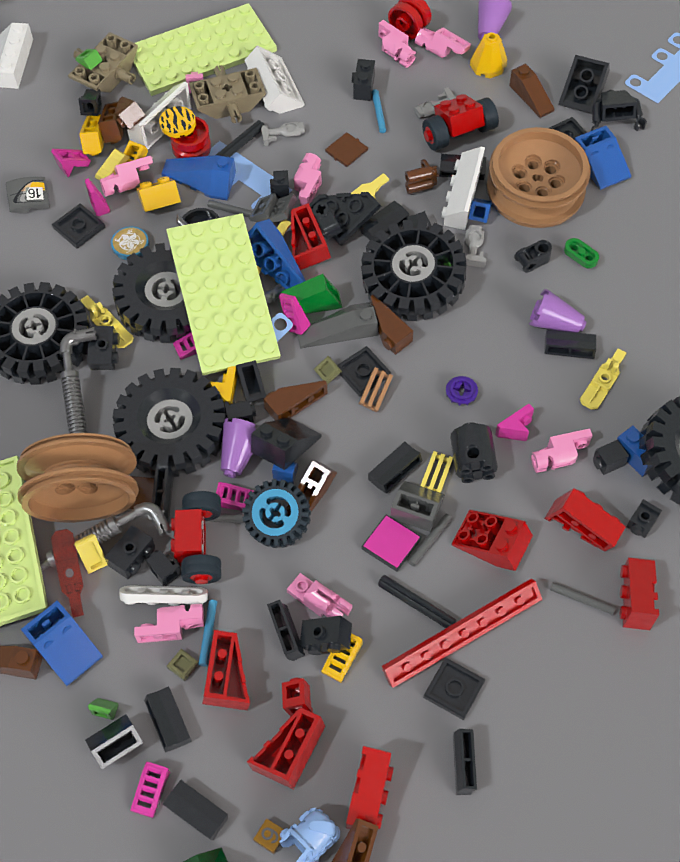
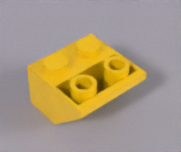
(158, 194)

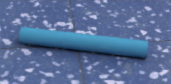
(378, 109)
(207, 635)

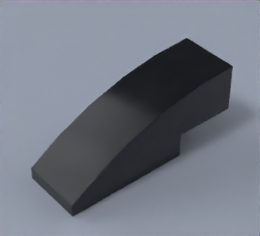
(250, 381)

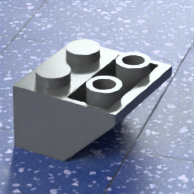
(416, 506)

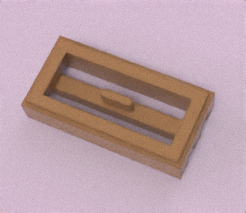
(382, 374)

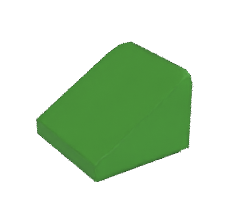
(89, 58)
(103, 708)

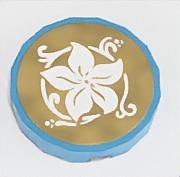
(129, 241)

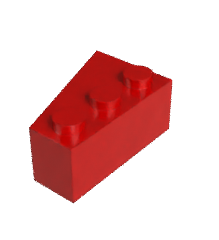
(307, 239)
(638, 594)
(290, 749)
(370, 787)

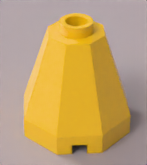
(489, 56)

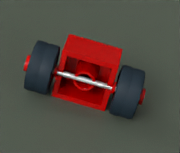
(458, 117)
(190, 537)

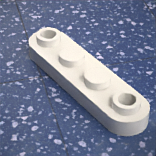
(163, 594)

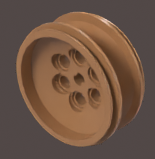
(538, 177)
(77, 477)

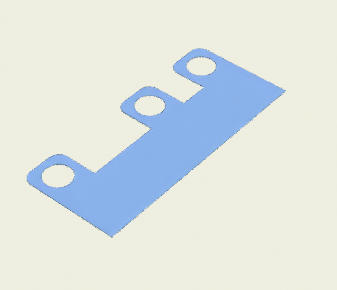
(664, 79)
(248, 173)

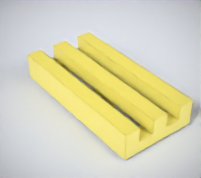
(441, 458)

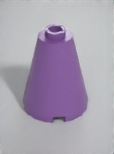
(492, 15)
(556, 314)
(236, 446)

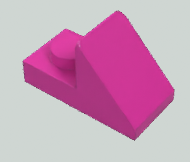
(69, 158)
(514, 425)

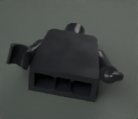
(617, 106)

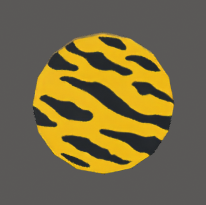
(177, 121)

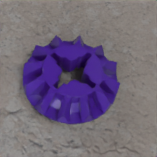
(470, 390)

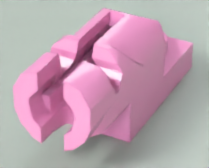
(441, 42)
(396, 44)
(125, 177)
(308, 178)
(561, 450)
(318, 597)
(170, 623)

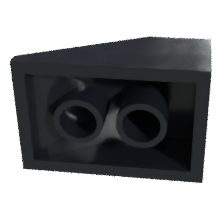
(584, 83)
(282, 441)

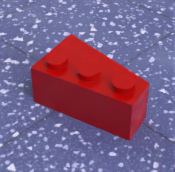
(586, 518)
(225, 676)

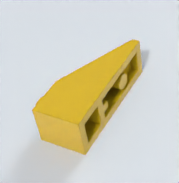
(91, 136)

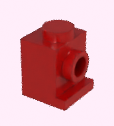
(296, 695)

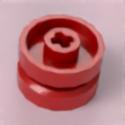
(410, 16)
(195, 144)

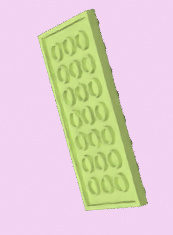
(200, 47)
(222, 293)
(20, 569)

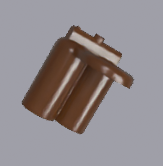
(421, 178)

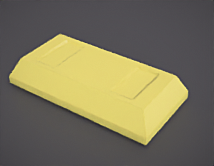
(115, 158)
(91, 553)

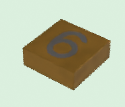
(269, 836)

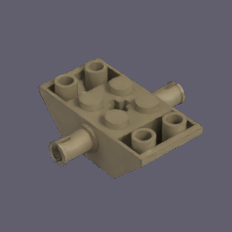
(116, 64)
(228, 93)

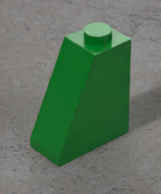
(316, 295)

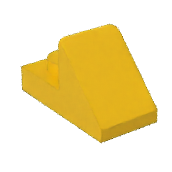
(228, 385)

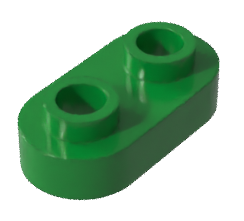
(582, 253)

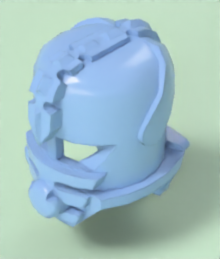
(311, 835)

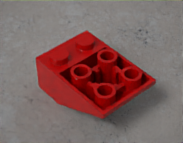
(493, 538)

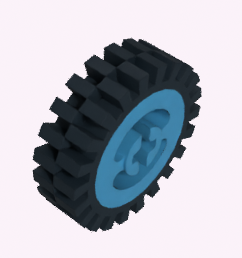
(260, 501)

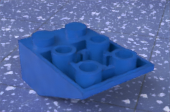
(604, 157)
(61, 643)

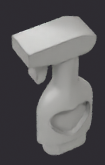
(427, 108)
(288, 130)
(474, 239)

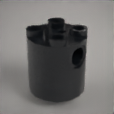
(473, 452)

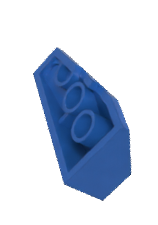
(206, 174)
(274, 255)

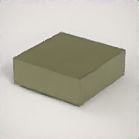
(327, 369)
(182, 664)

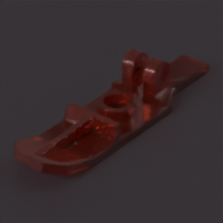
(65, 559)

